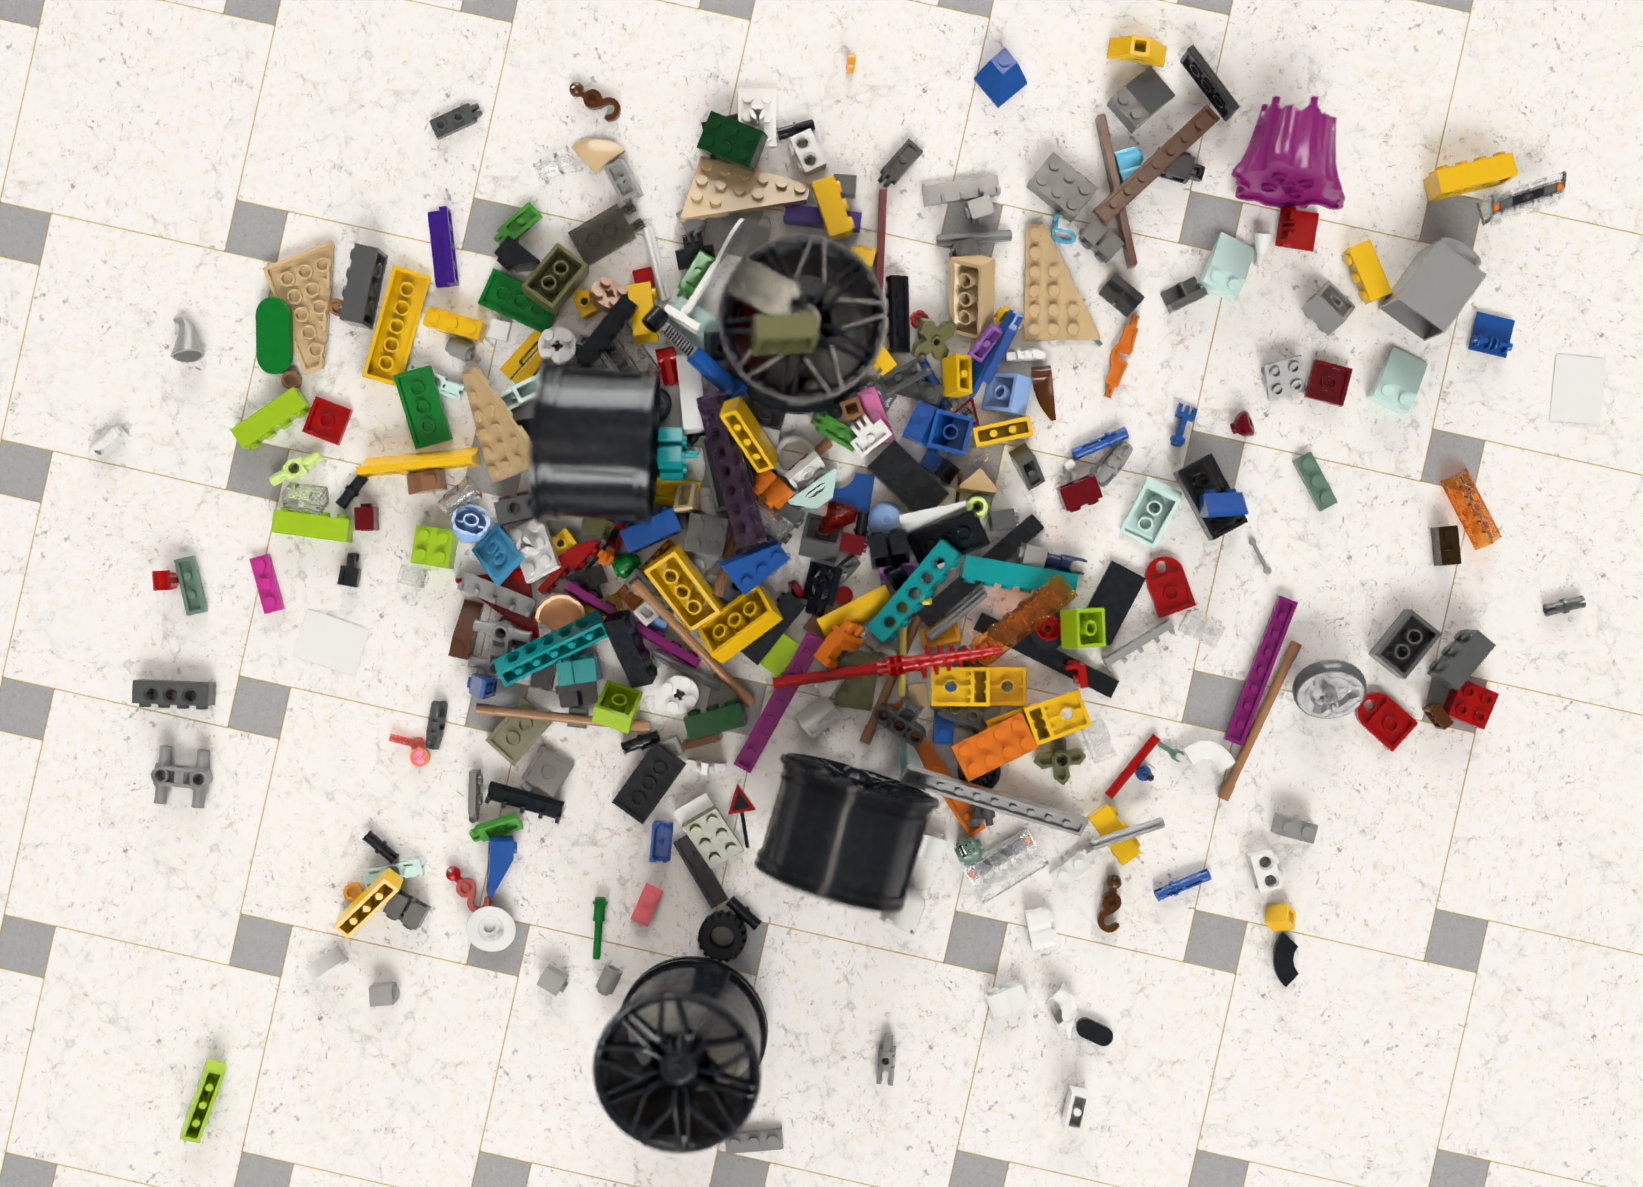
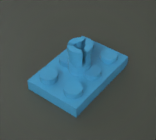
(498, 554)

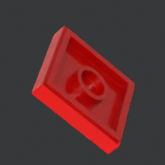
(327, 421)

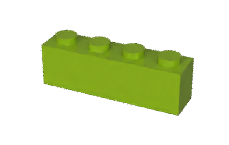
(270, 419)
(313, 526)
(203, 1100)

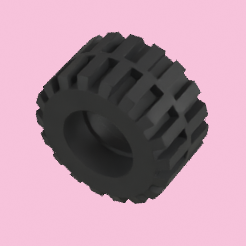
(714, 950)

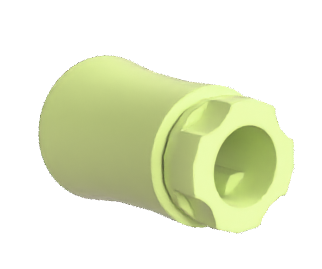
(983, 506)

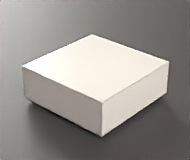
(499, 330)

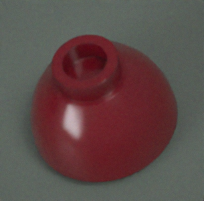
(1243, 425)

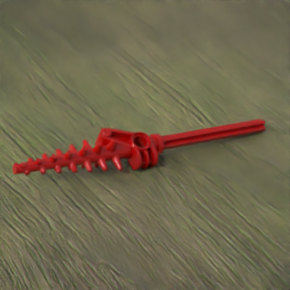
(893, 666)

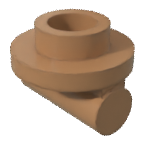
(334, 304)

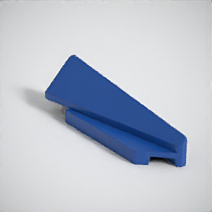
(988, 367)

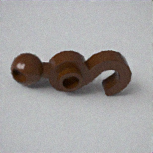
(594, 101)
(1111, 902)

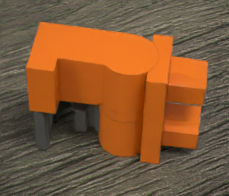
(841, 640)

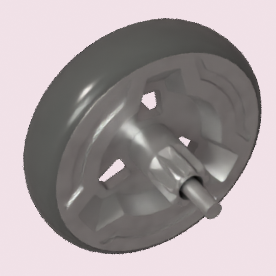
(1336, 702)

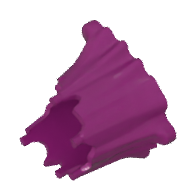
(1291, 159)

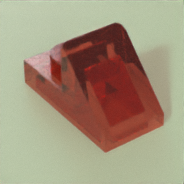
(838, 516)

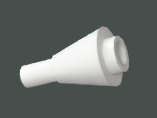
(1262, 241)

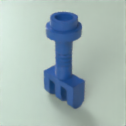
(1177, 439)

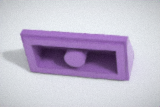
(986, 342)

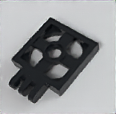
(815, 604)

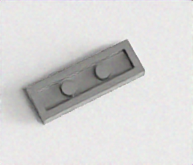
(755, 1141)

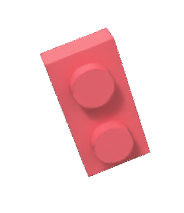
(646, 904)

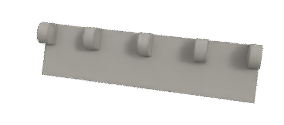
(960, 190)
(497, 594)
(1137, 643)

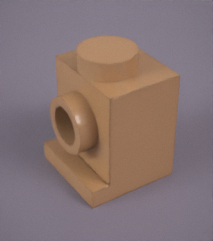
(852, 409)

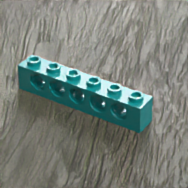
(879, 625)
(550, 648)

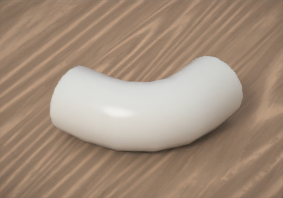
(1210, 751)

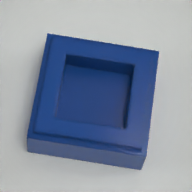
(931, 461)

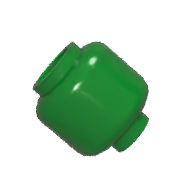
(625, 564)

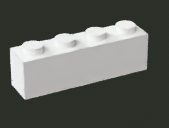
(690, 387)

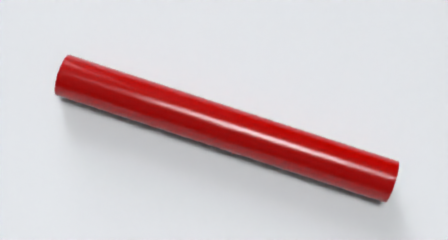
(1132, 766)

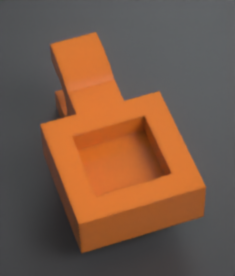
(606, 556)

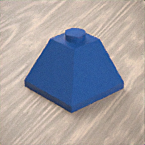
(1001, 78)

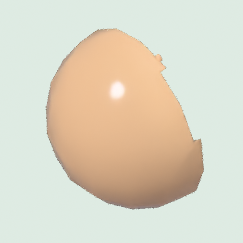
(559, 610)

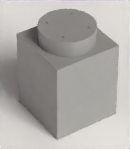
(1434, 288)

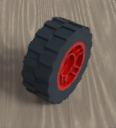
(1047, 640)

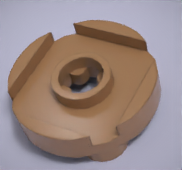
(605, 287)

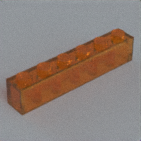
(1026, 617)

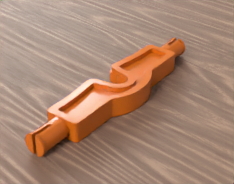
(1125, 346)

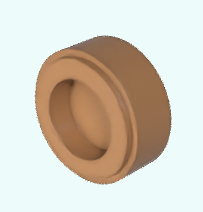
(291, 379)

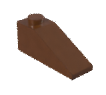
(464, 637)

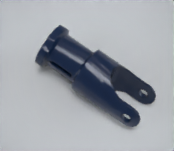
(1062, 562)

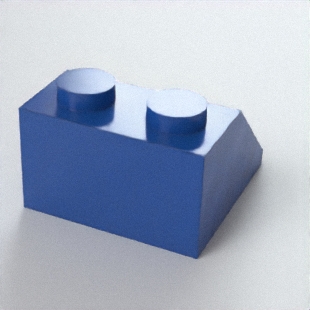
(920, 424)
(950, 432)
(1222, 504)

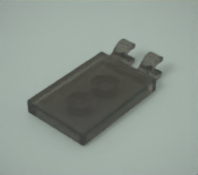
(605, 233)
(764, 289)

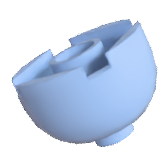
(884, 517)
(470, 523)

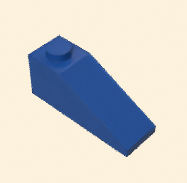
(482, 685)
(942, 728)
(500, 856)

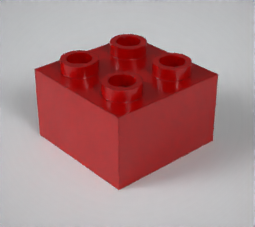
(1471, 704)

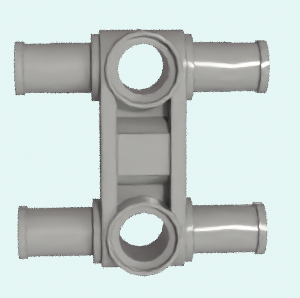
(498, 644)
(181, 776)

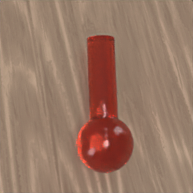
(415, 743)

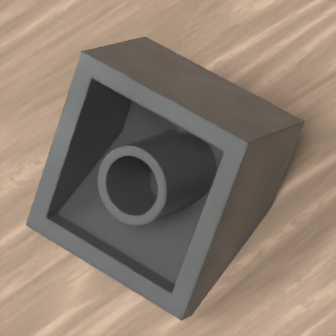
(816, 544)

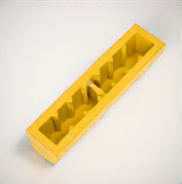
(856, 611)

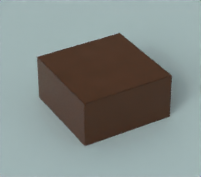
(1437, 715)

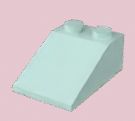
(1226, 267)
(708, 323)
(1398, 381)
(1151, 512)

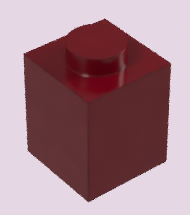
(366, 518)
(853, 544)

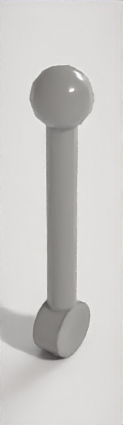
(1094, 470)
(1267, 570)

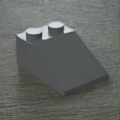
(1140, 99)

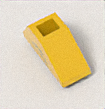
(1137, 50)

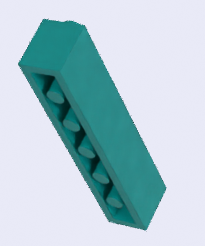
(1009, 574)

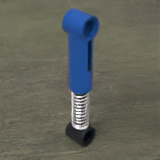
(657, 320)

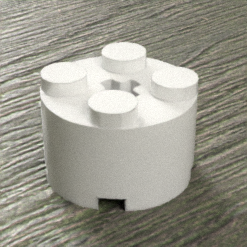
(553, 337)
(676, 704)

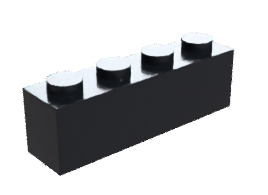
(790, 608)
(630, 648)

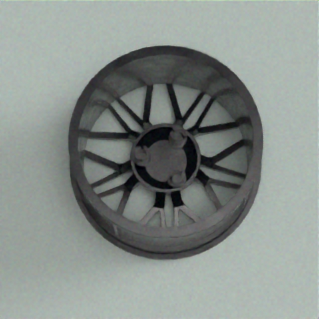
(833, 263)
(594, 443)
(844, 833)
(659, 1100)

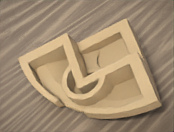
(598, 152)

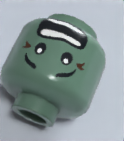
(968, 850)

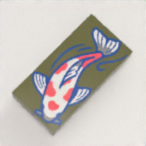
(867, 383)

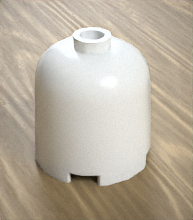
(910, 915)

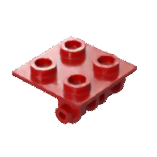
(1296, 229)

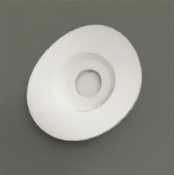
(490, 929)

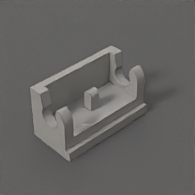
(623, 180)

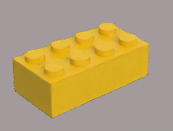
(1470, 176)
(683, 588)
(740, 624)

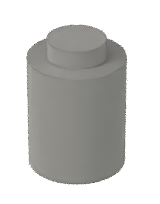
(608, 980)

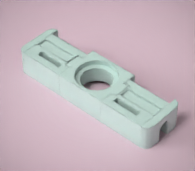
(447, 388)
(405, 870)

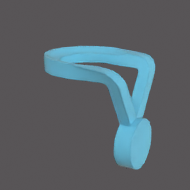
(1055, 227)

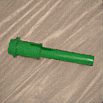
(599, 916)

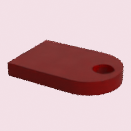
(1168, 588)
(1385, 720)

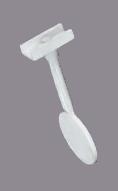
(683, 316)

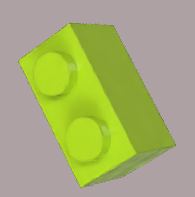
(780, 655)

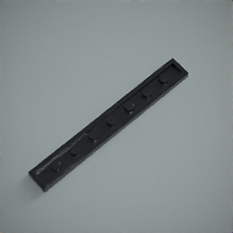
(958, 589)
(1054, 659)

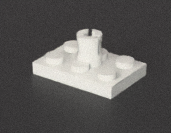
(758, 110)
(538, 549)

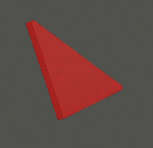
(515, 582)

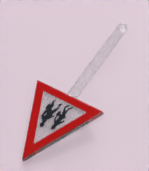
(967, 408)

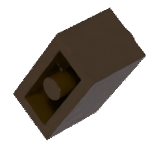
(1445, 545)

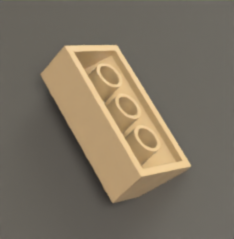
(971, 294)

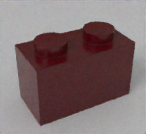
(1079, 492)

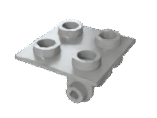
(1284, 377)

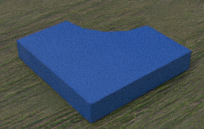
(857, 492)

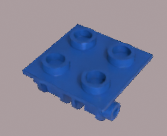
(1491, 335)

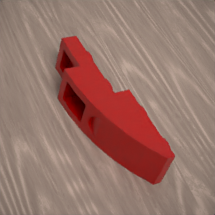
(573, 558)

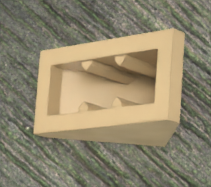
(978, 484)
(687, 498)

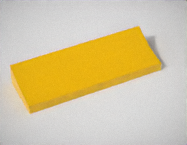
(396, 325)
(419, 462)

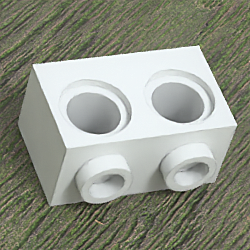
(812, 151)
(1260, 872)

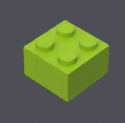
(434, 547)
(1082, 628)
(617, 706)

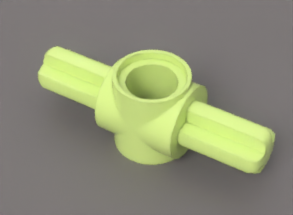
(287, 471)

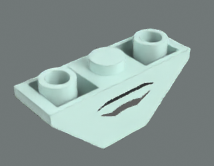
(816, 492)

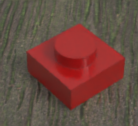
(643, 275)

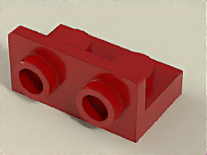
(1079, 675)

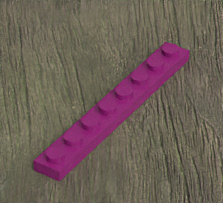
(657, 637)
(1260, 670)
(777, 704)

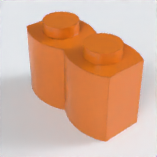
(772, 488)

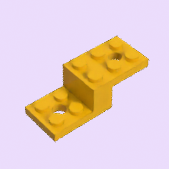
(979, 686)
(1046, 719)

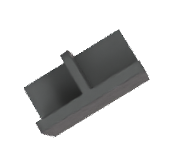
(1182, 294)

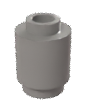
(460, 349)

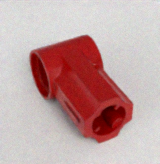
(667, 361)
(164, 580)

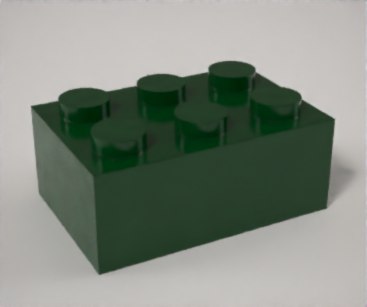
(732, 141)
(715, 719)

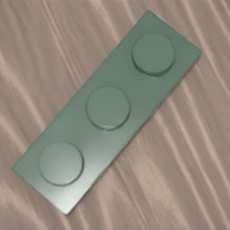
(1314, 481)
(191, 585)

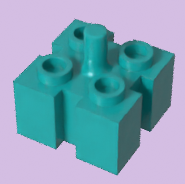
(673, 454)
(579, 669)

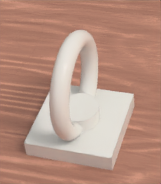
(805, 469)

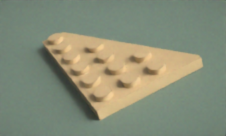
(727, 189)
(305, 286)
(1051, 298)
(501, 439)

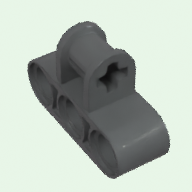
(907, 714)

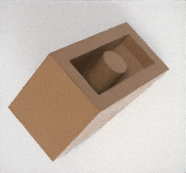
(426, 482)

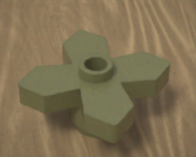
(932, 338)
(1060, 769)

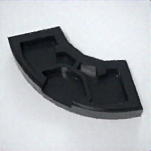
(1283, 959)

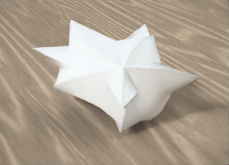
(1063, 1009)

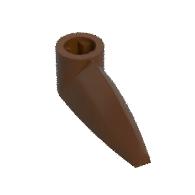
(1043, 389)

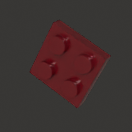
(1328, 383)

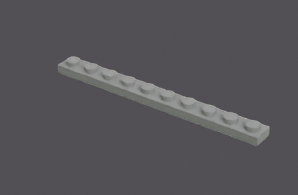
(994, 800)

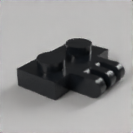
(687, 255)
(590, 579)

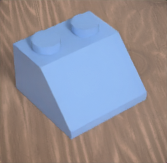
(1007, 394)

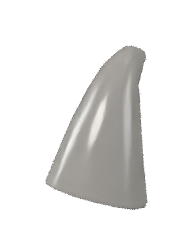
(188, 344)

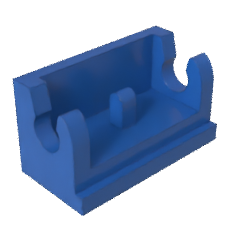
(661, 841)

